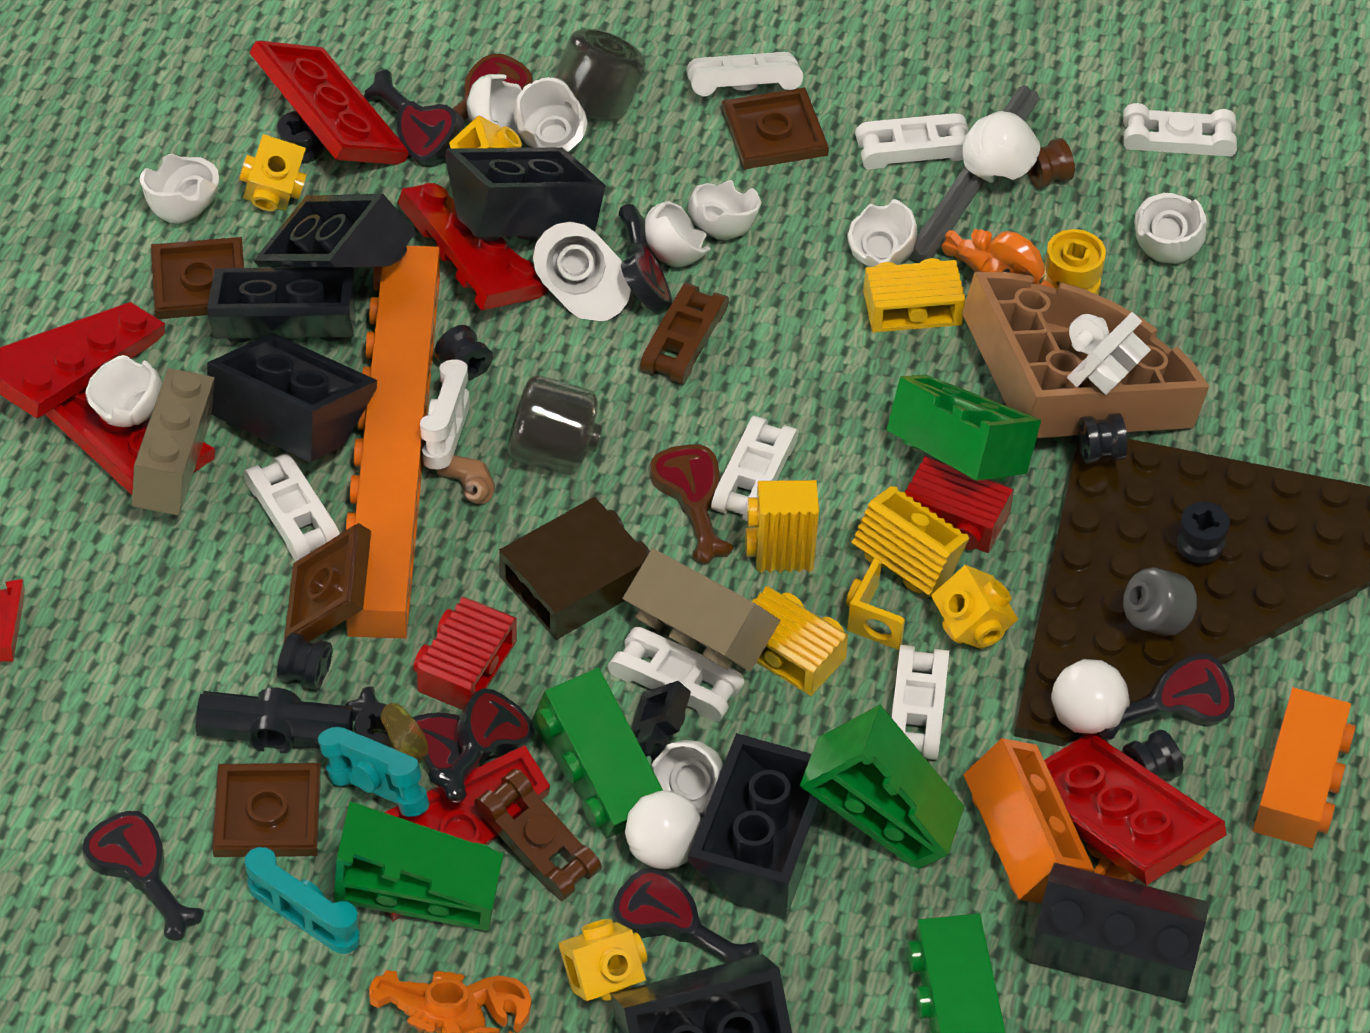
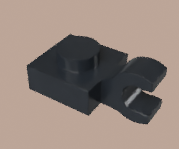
(659, 716)

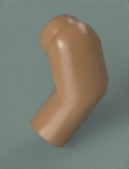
(474, 477)

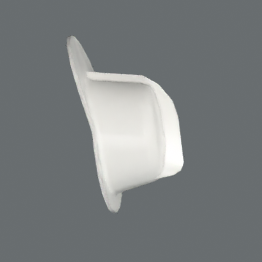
(581, 271)

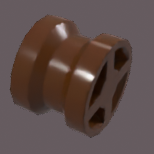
(1052, 164)

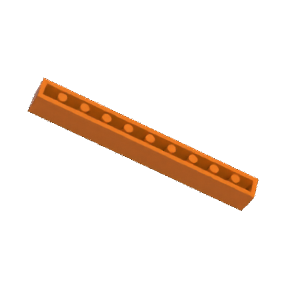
(392, 441)

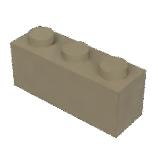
(173, 441)
(700, 612)

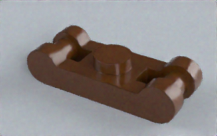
(684, 331)
(537, 835)

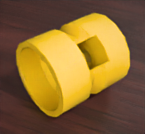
(1075, 259)

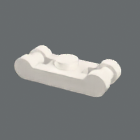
(744, 72)
(1179, 131)
(911, 139)
(446, 416)
(753, 463)
(291, 505)
(676, 663)
(921, 696)

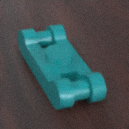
(374, 769)
(302, 902)

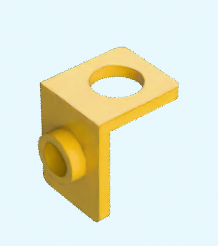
(860, 611)

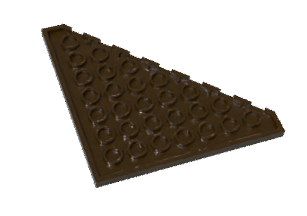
(1288, 554)

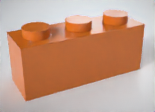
(1305, 768)
(1024, 816)

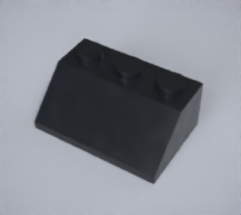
(521, 190)
(339, 233)
(282, 302)
(289, 395)
(758, 826)
(1119, 932)
(718, 999)

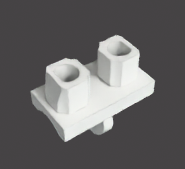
(1110, 354)

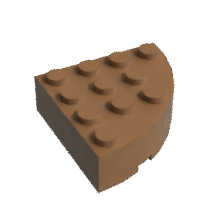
(1030, 354)

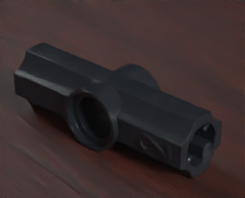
(270, 719)

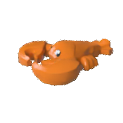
(1005, 253)
(450, 1005)

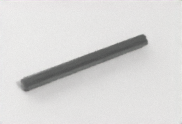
(963, 190)

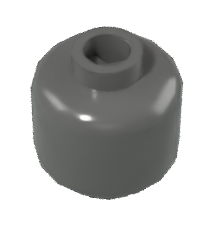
(1160, 601)

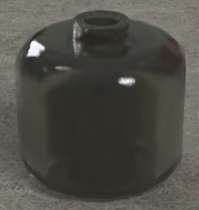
(601, 72)
(554, 426)

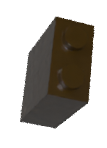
(573, 567)

